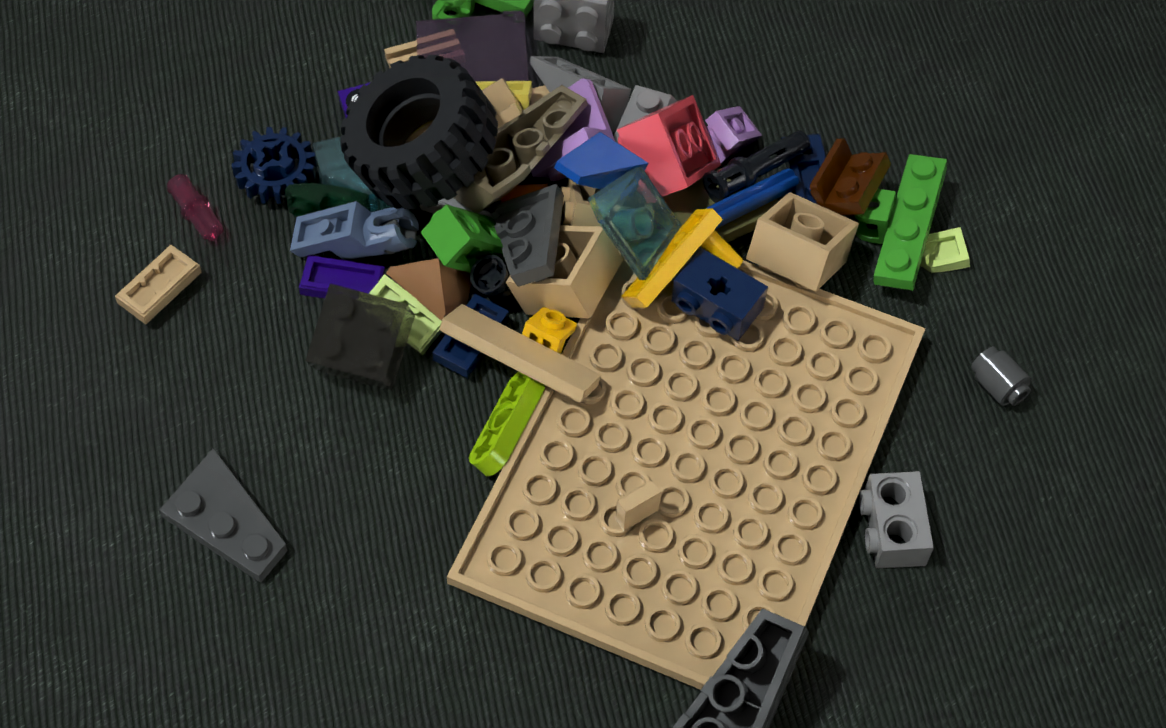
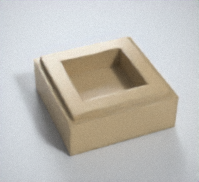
(638, 505)

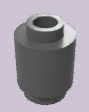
(1001, 376)

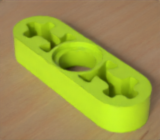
(506, 424)

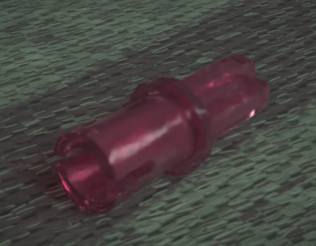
(194, 207)

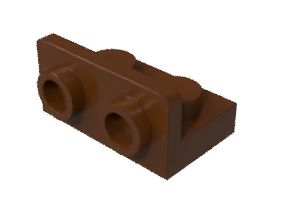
(848, 180)

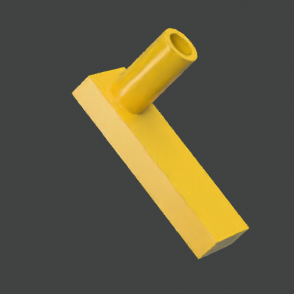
(693, 234)

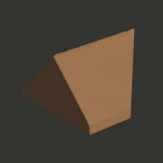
(433, 285)

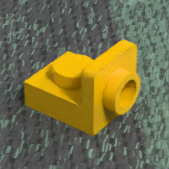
(549, 328)

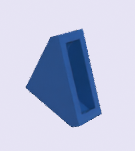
(598, 162)

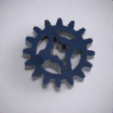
(273, 164)

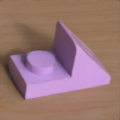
(731, 131)

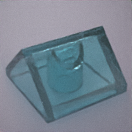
(635, 220)

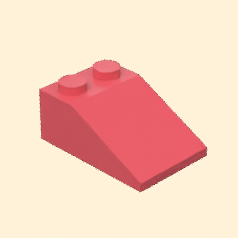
(673, 145)

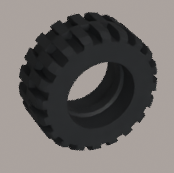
(438, 159)

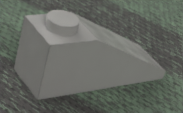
(558, 72)

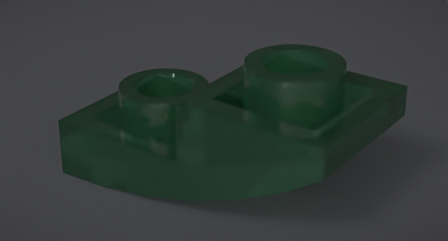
(314, 197)

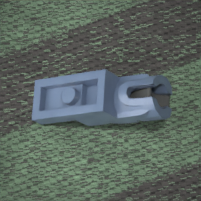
(354, 232)

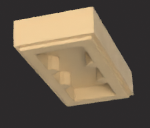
(158, 284)

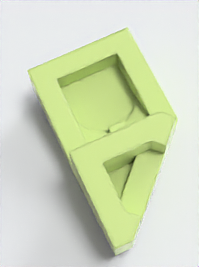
(945, 251)

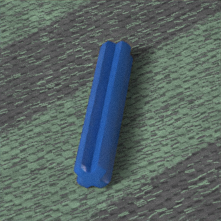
(755, 196)

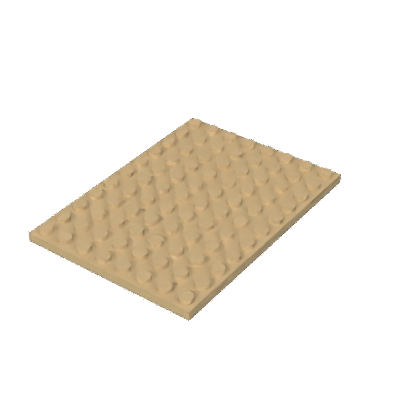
(752, 462)

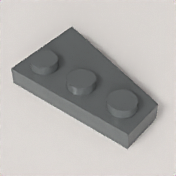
(530, 233)
(225, 518)

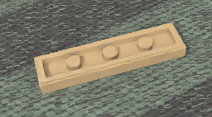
(520, 353)

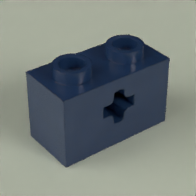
(719, 294)

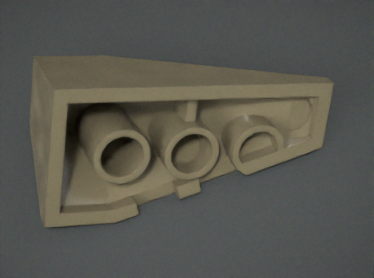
(521, 147)

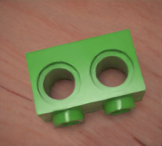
(461, 237)

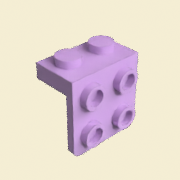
(586, 125)

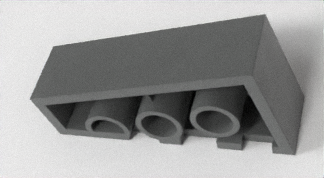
(751, 678)

